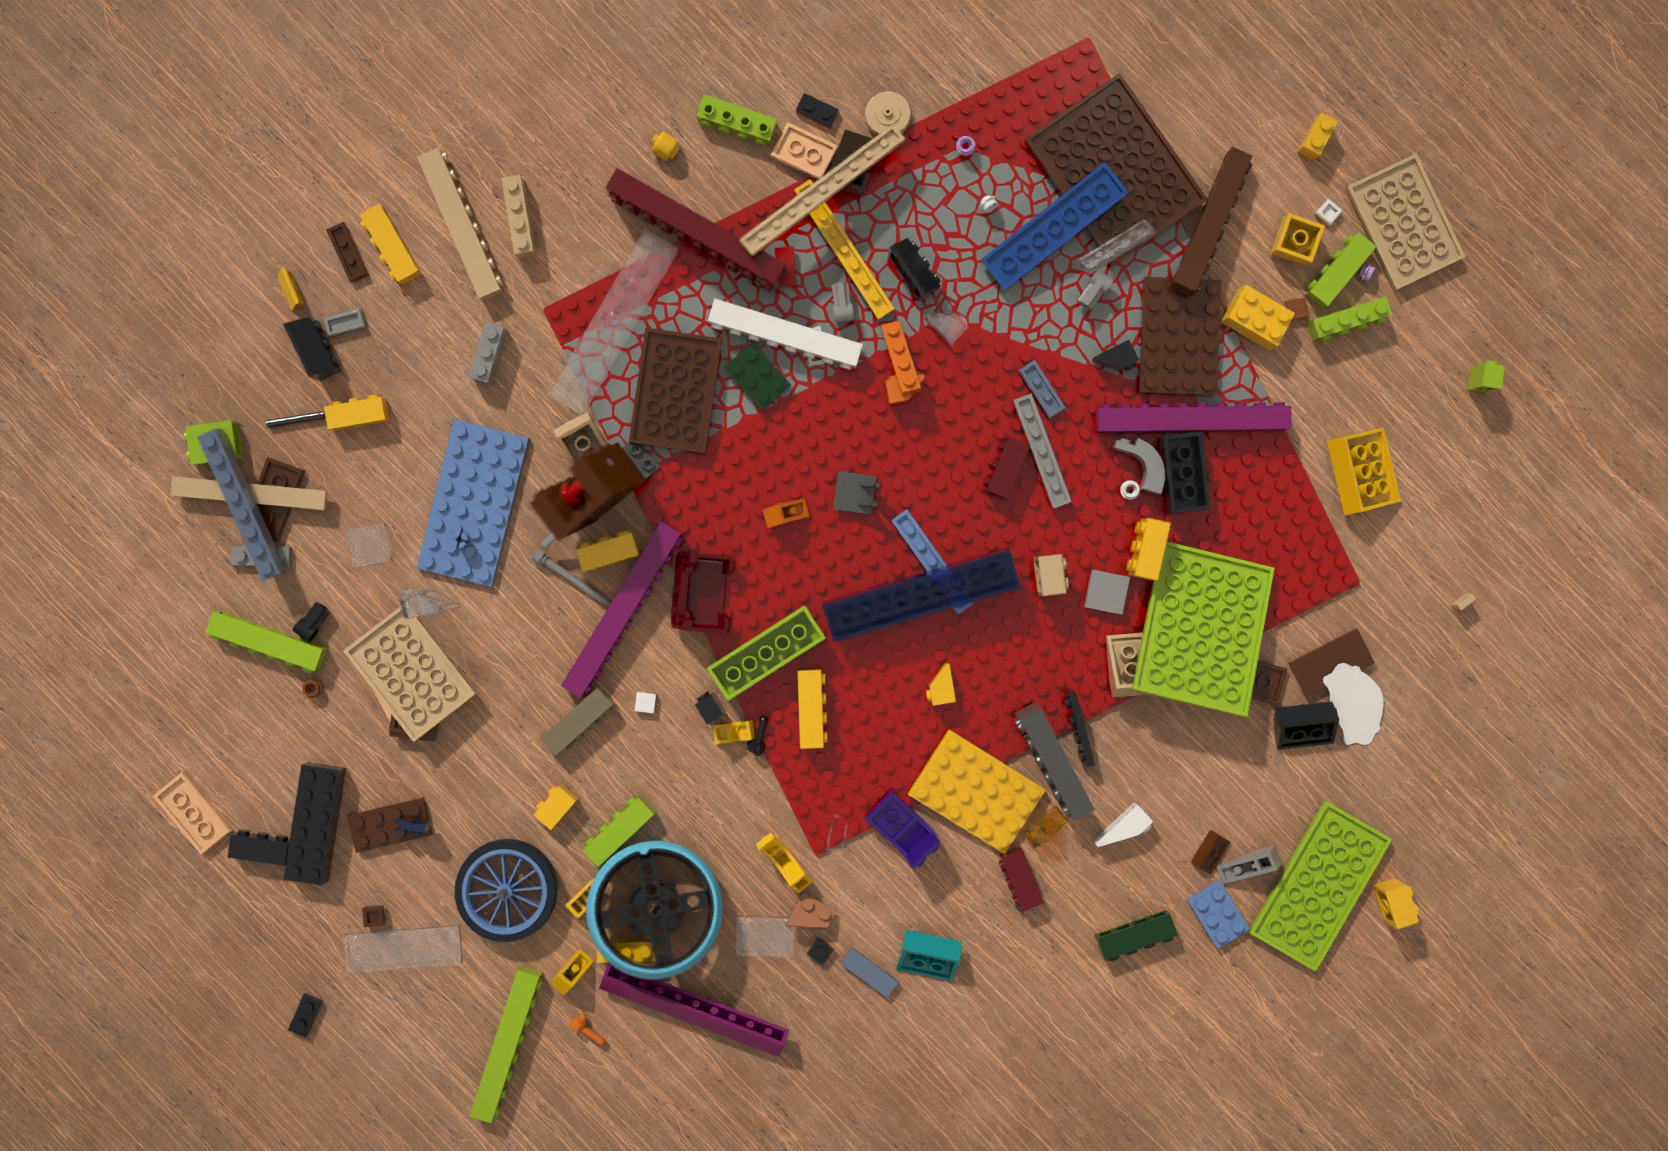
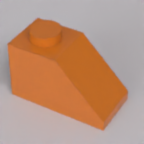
(786, 512)

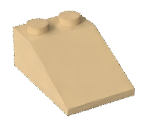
(579, 436)
(1122, 662)

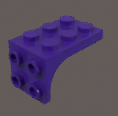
(904, 829)

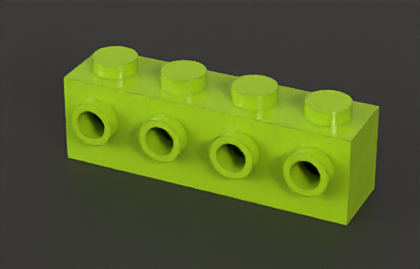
(737, 120)
(1353, 317)

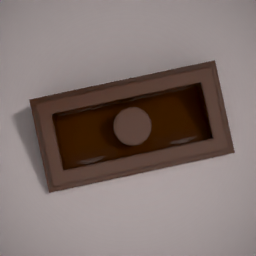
(1210, 852)

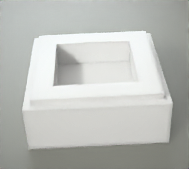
(1328, 212)
(645, 702)

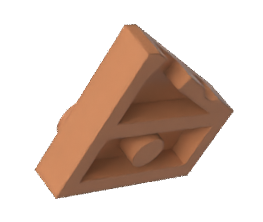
(810, 914)

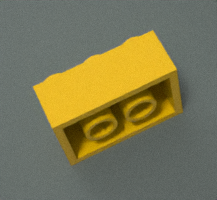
(1257, 317)
(1148, 549)
(608, 551)

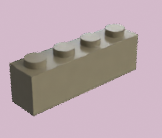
(577, 721)

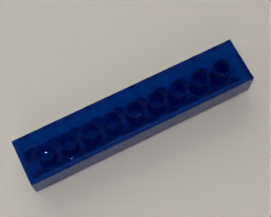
(921, 595)

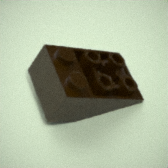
(850, 144)

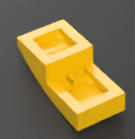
(733, 732)

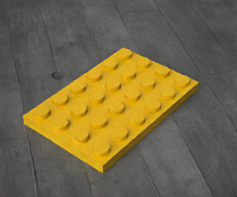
(976, 791)

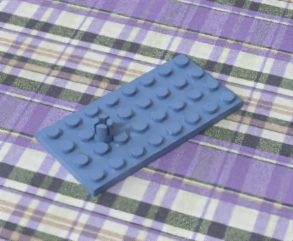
(473, 503)

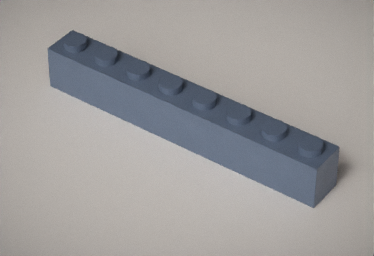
(241, 504)

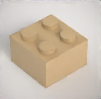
(1050, 575)

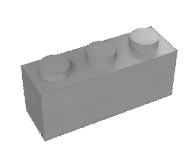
(488, 353)

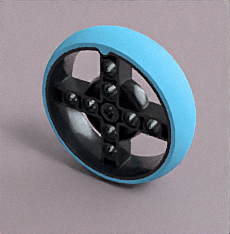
(601, 920)

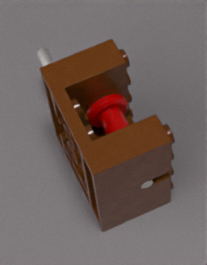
(598, 485)

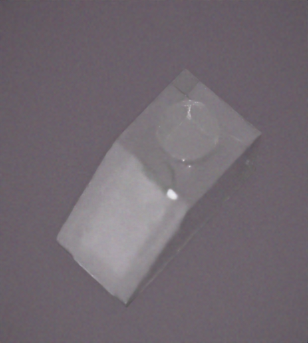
(948, 325)

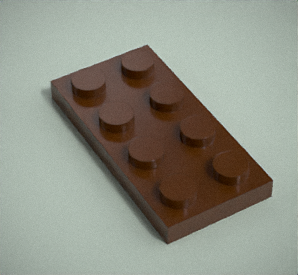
(375, 826)

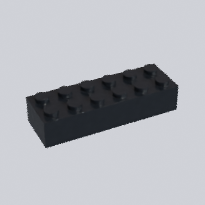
(314, 823)

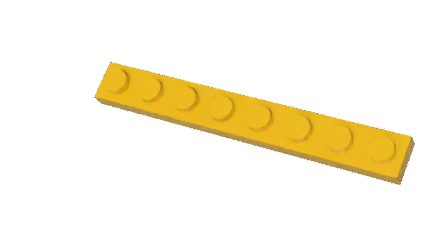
(849, 257)

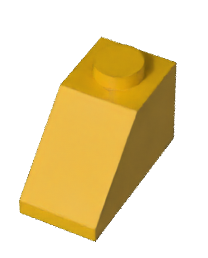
(941, 687)
(571, 972)

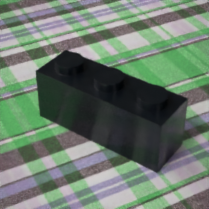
(258, 847)

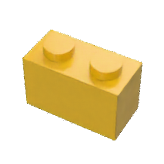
(1317, 136)
(555, 806)

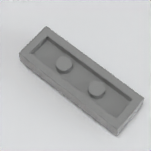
(241, 556)

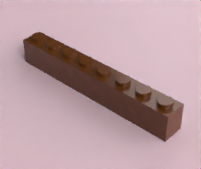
(1211, 221)

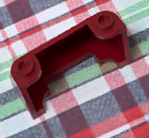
(700, 592)

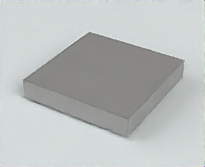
(1106, 592)

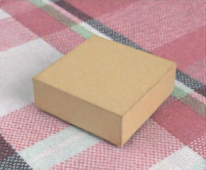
(1463, 602)

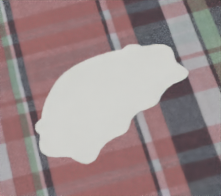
(1357, 703)

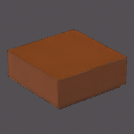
(1297, 306)

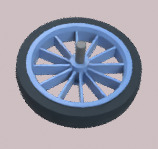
(506, 890)

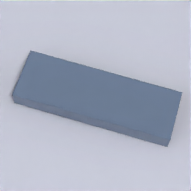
(1041, 389)
(869, 972)

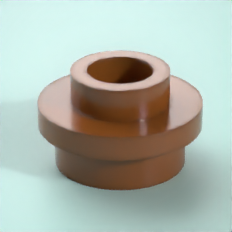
(307, 691)

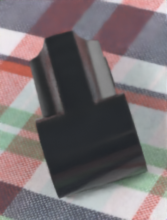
(308, 626)

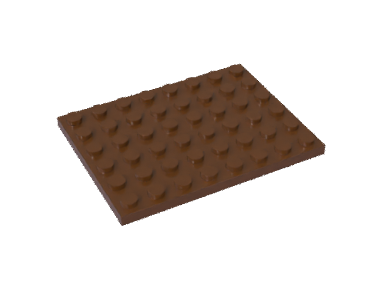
(1118, 130)

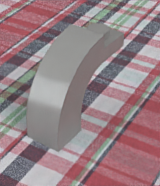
(1151, 462)

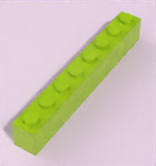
(506, 1043)

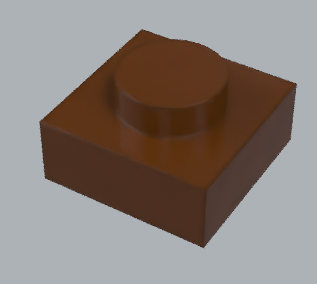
(373, 916)

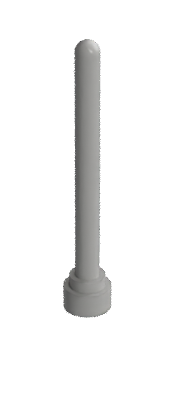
(542, 558)

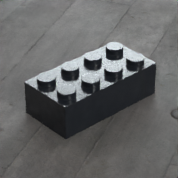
(1184, 472)

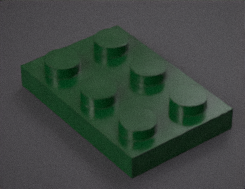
(757, 376)

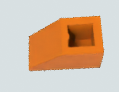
(893, 390)

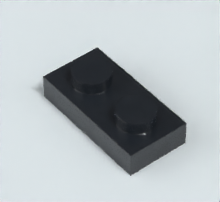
(817, 110)
(305, 1015)

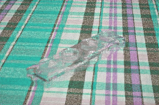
(1116, 246)

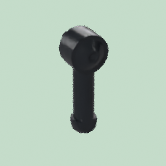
(756, 746)

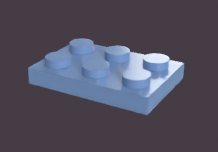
(1218, 914)

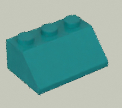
(929, 955)

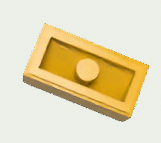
(290, 289)

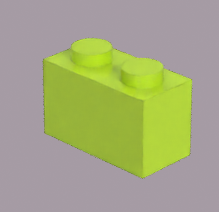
(1486, 377)

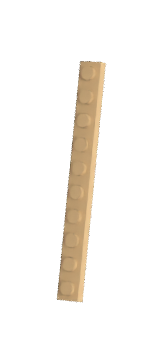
(822, 190)

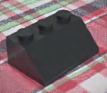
(914, 268)
(312, 348)
(1305, 725)

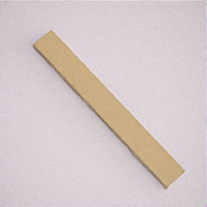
(262, 493)

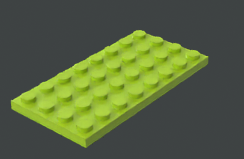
(1320, 885)

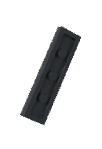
(1076, 720)

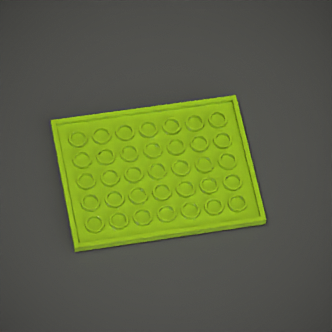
(1204, 630)

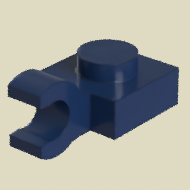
(416, 827)

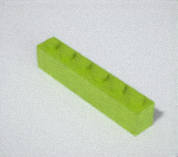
(266, 640)

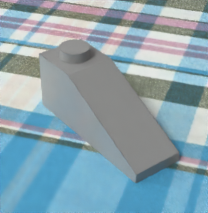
(1250, 864)

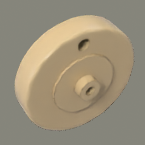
(887, 109)

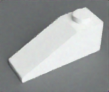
(1127, 825)

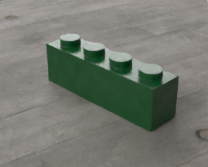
(1136, 935)

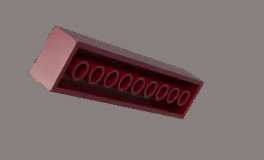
(694, 229)

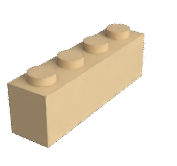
(519, 216)

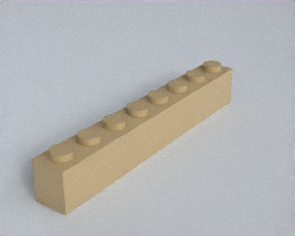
(460, 225)

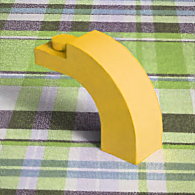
(785, 862)

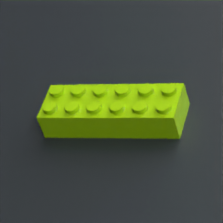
(766, 653)

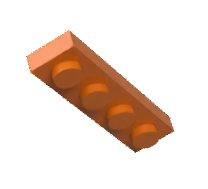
(900, 358)

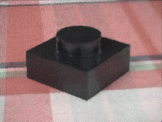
(820, 951)

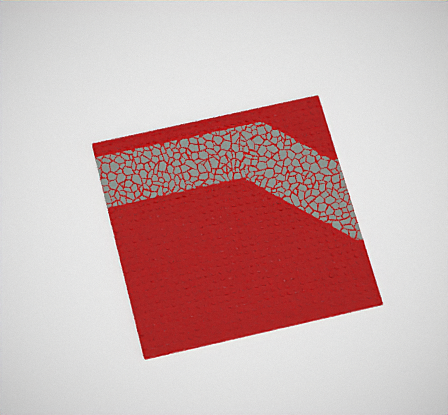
(939, 453)

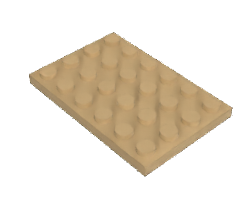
(1405, 222)
(409, 673)

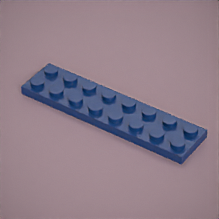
(1054, 226)

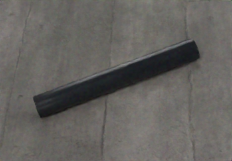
(295, 419)

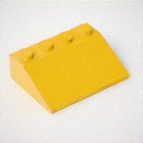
(1364, 471)

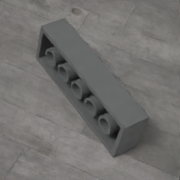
(1054, 761)

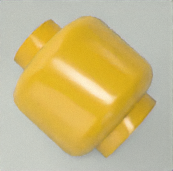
(664, 146)

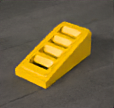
(572, 909)

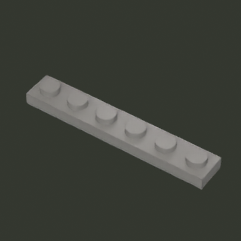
(1042, 451)

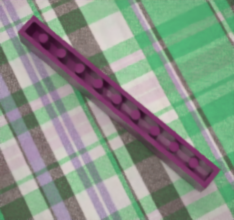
(1193, 418)
(622, 609)
(696, 1010)

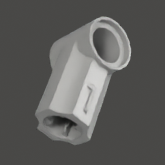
(1097, 286)
(842, 307)

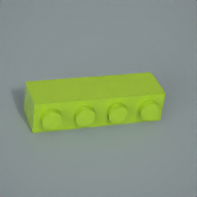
(1340, 270)
(618, 831)

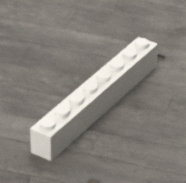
(784, 333)

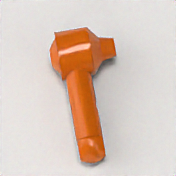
(579, 1025)

